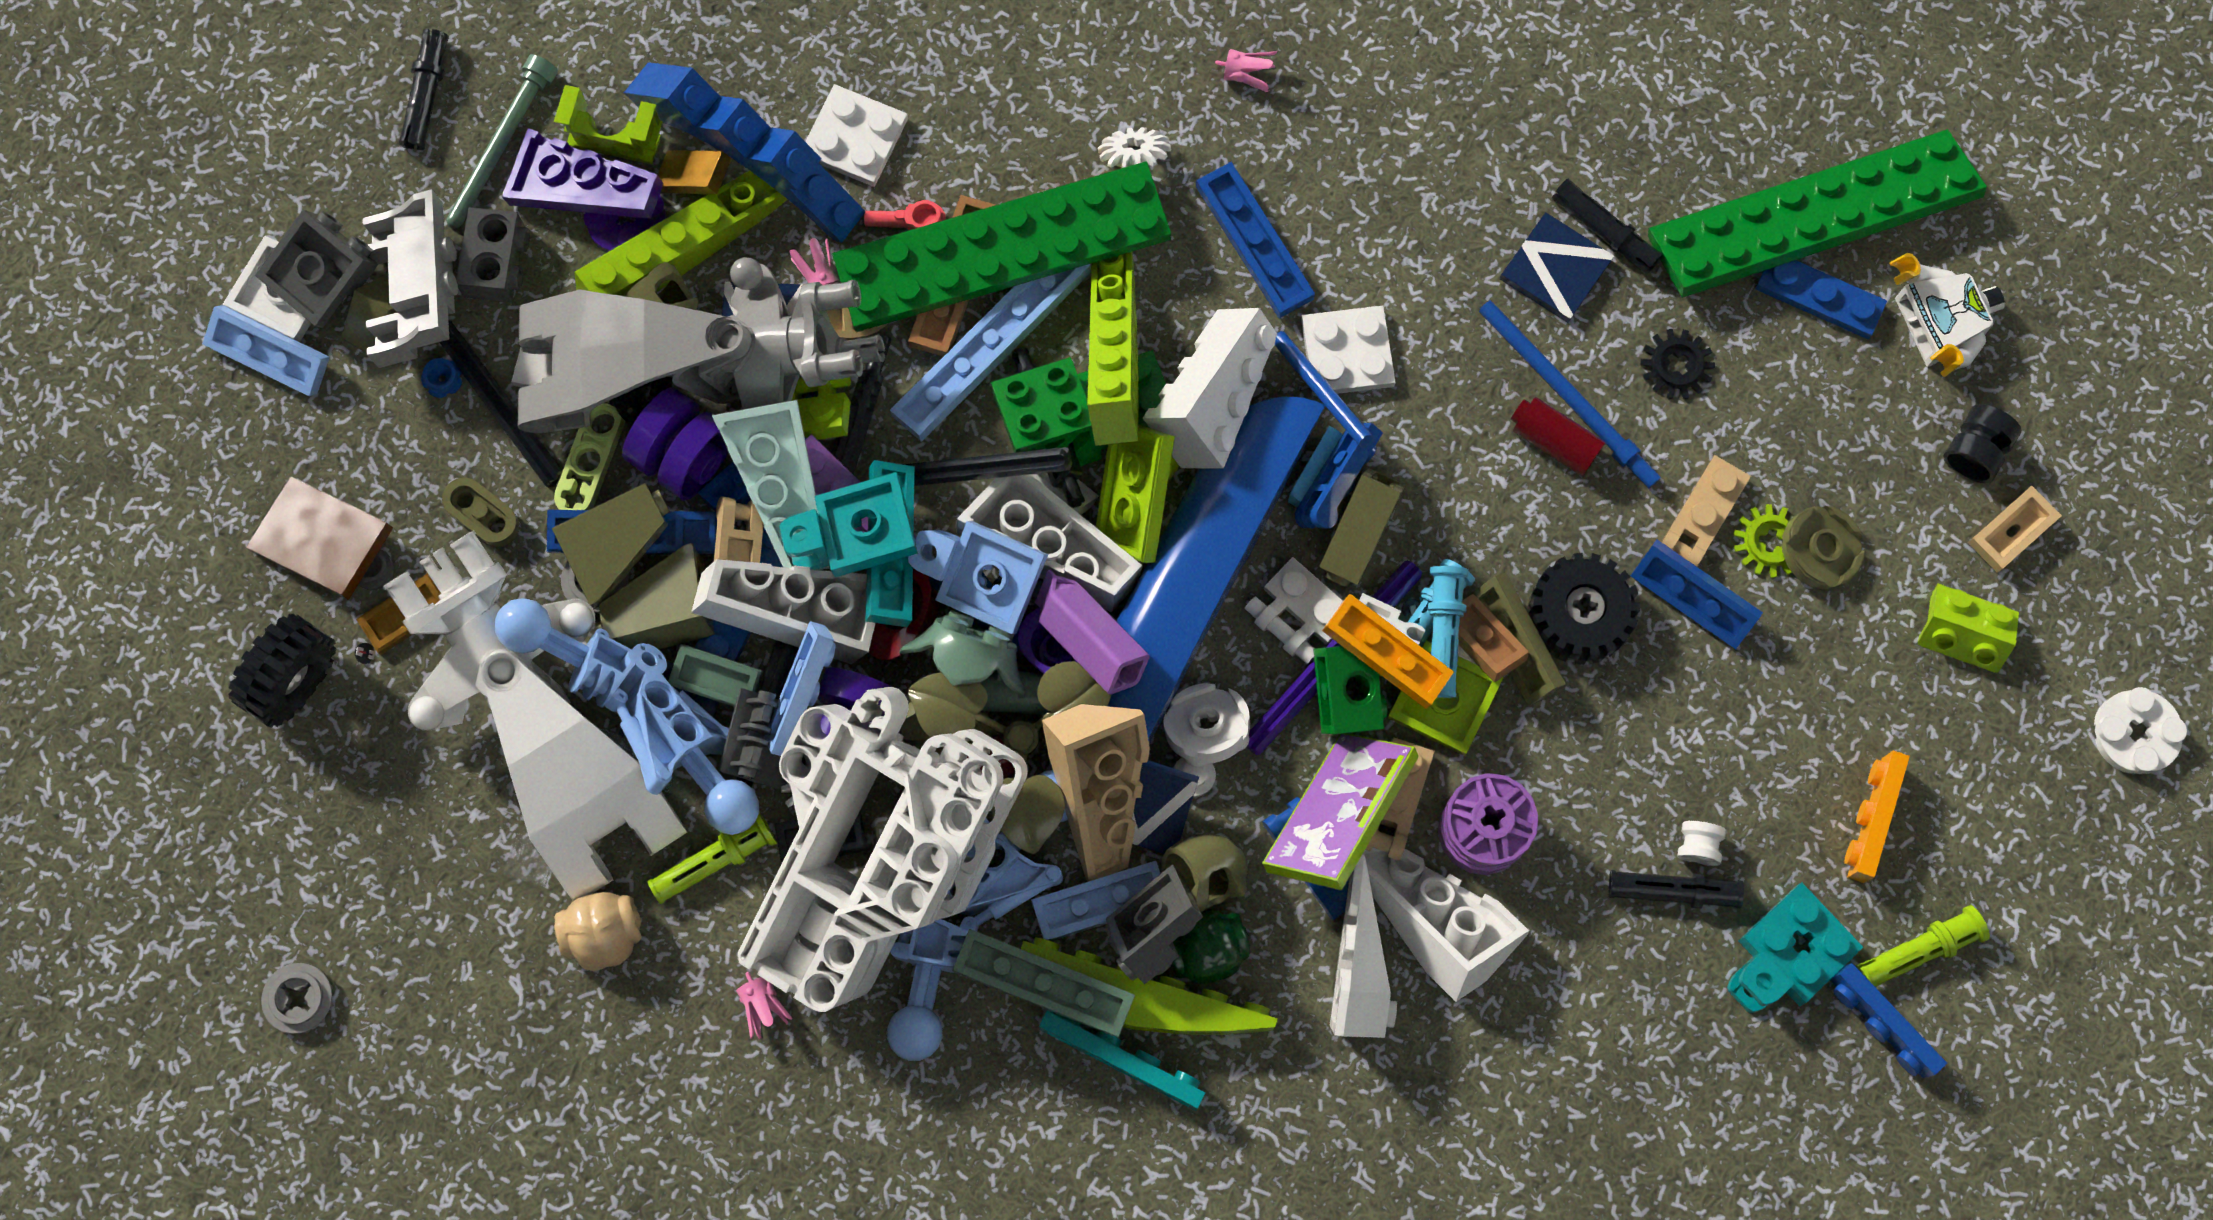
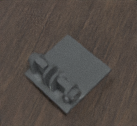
(745, 749)

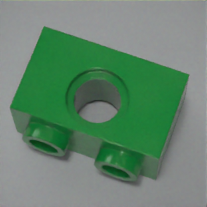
(1336, 709)

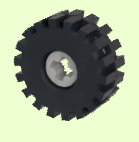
(1562, 625)
(282, 670)

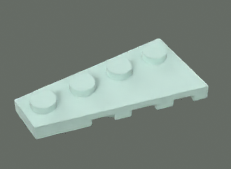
(773, 462)

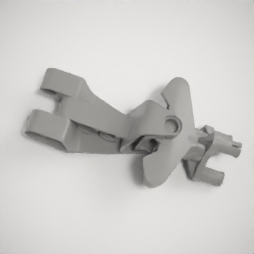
(619, 343)

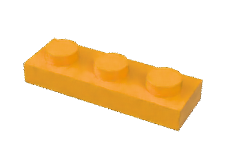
(1388, 651)
(1876, 816)

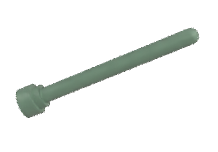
(536, 76)

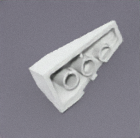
(1444, 925)
(1361, 986)

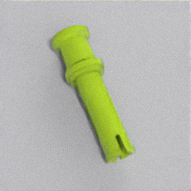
(665, 886)
(1938, 941)

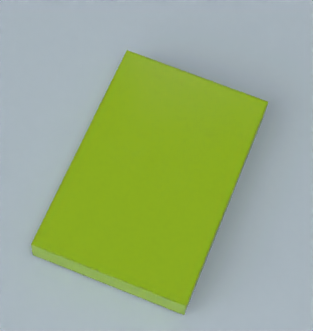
(1136, 492)

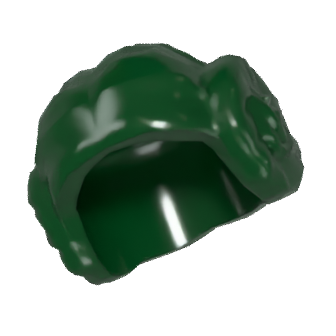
(1212, 948)

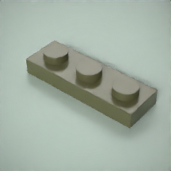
(1539, 674)

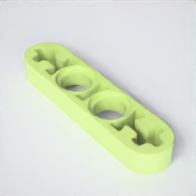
(589, 441)

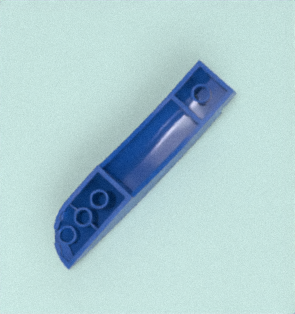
(1208, 548)

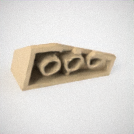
(1098, 769)

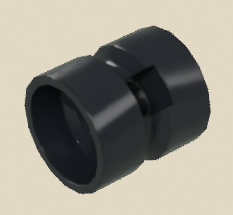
(1983, 442)

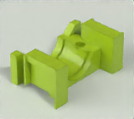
(635, 142)

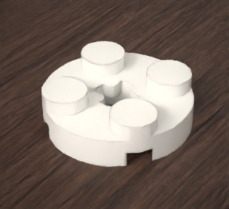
(2161, 722)
(1209, 745)

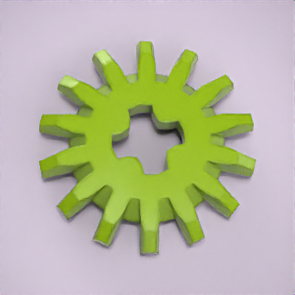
(1756, 549)

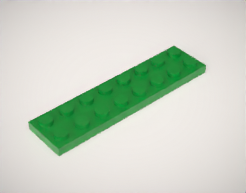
(1816, 212)
(1003, 245)

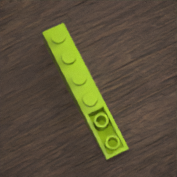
(683, 237)
(1113, 352)
(1164, 1004)

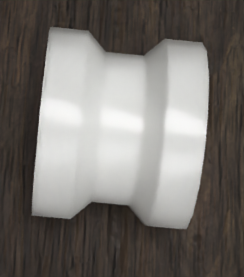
(1701, 843)

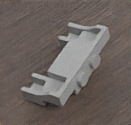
(419, 278)

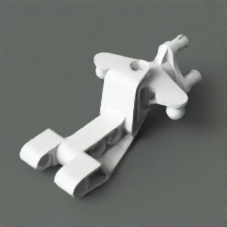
(563, 768)

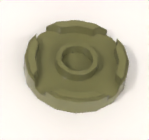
(1823, 547)

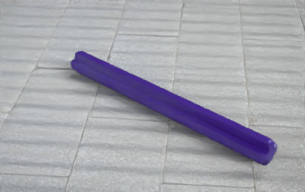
(1305, 685)

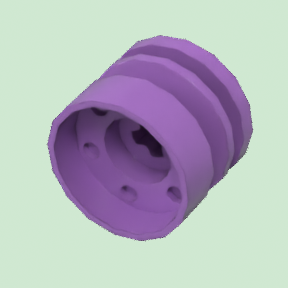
(1484, 848)

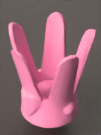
(1241, 62)
(824, 273)
(759, 999)

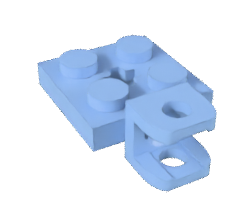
(961, 565)

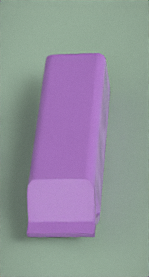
(1090, 634)

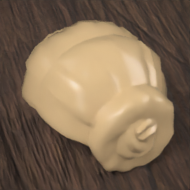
(598, 930)

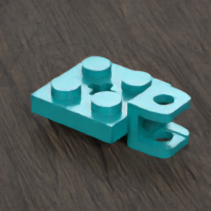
(833, 533)
(1776, 964)

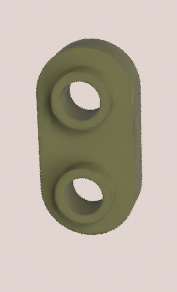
(482, 513)

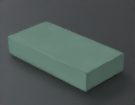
(712, 675)

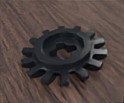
(1678, 347)

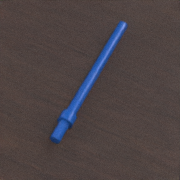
(1624, 451)

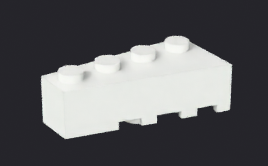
(1214, 388)
(1040, 519)
(784, 601)

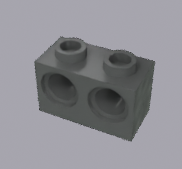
(481, 256)

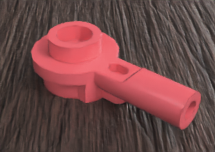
(915, 216)

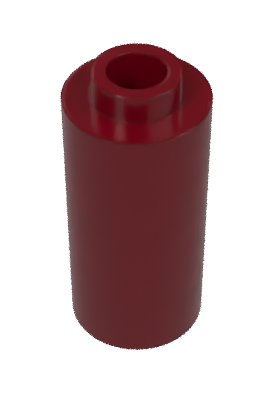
(1556, 435)

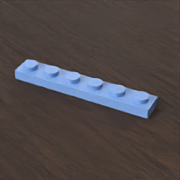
(982, 350)

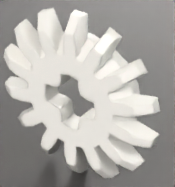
(1117, 151)

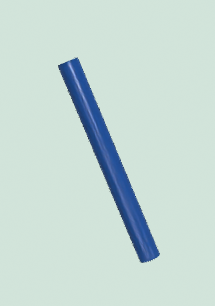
(1323, 390)

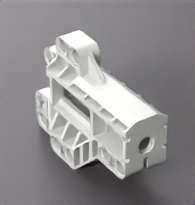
(912, 864)

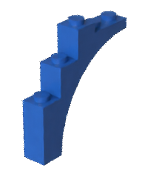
(736, 129)

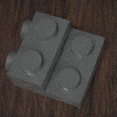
(316, 266)
(1150, 923)

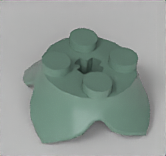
(969, 652)

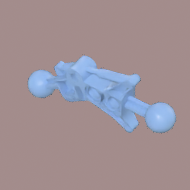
(658, 721)
(916, 1029)

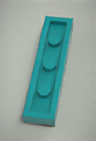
(891, 584)
(1140, 1067)

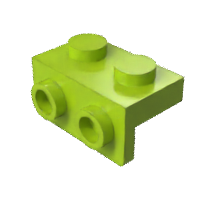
(1969, 628)

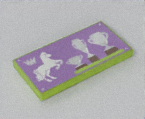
(1340, 810)

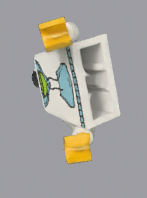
(1945, 312)

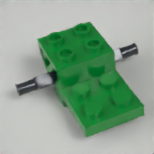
(1050, 410)

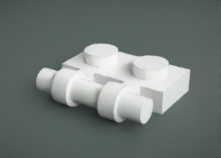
(1305, 599)

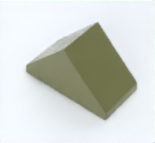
(367, 303)

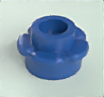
(437, 368)

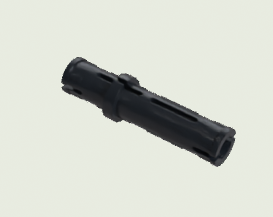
(427, 74)
(1602, 222)
(1677, 889)

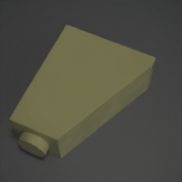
(1361, 527)
(611, 539)
(658, 605)

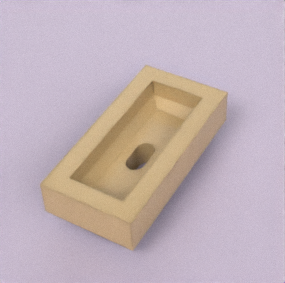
(2030, 516)

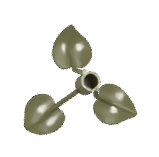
(957, 708)

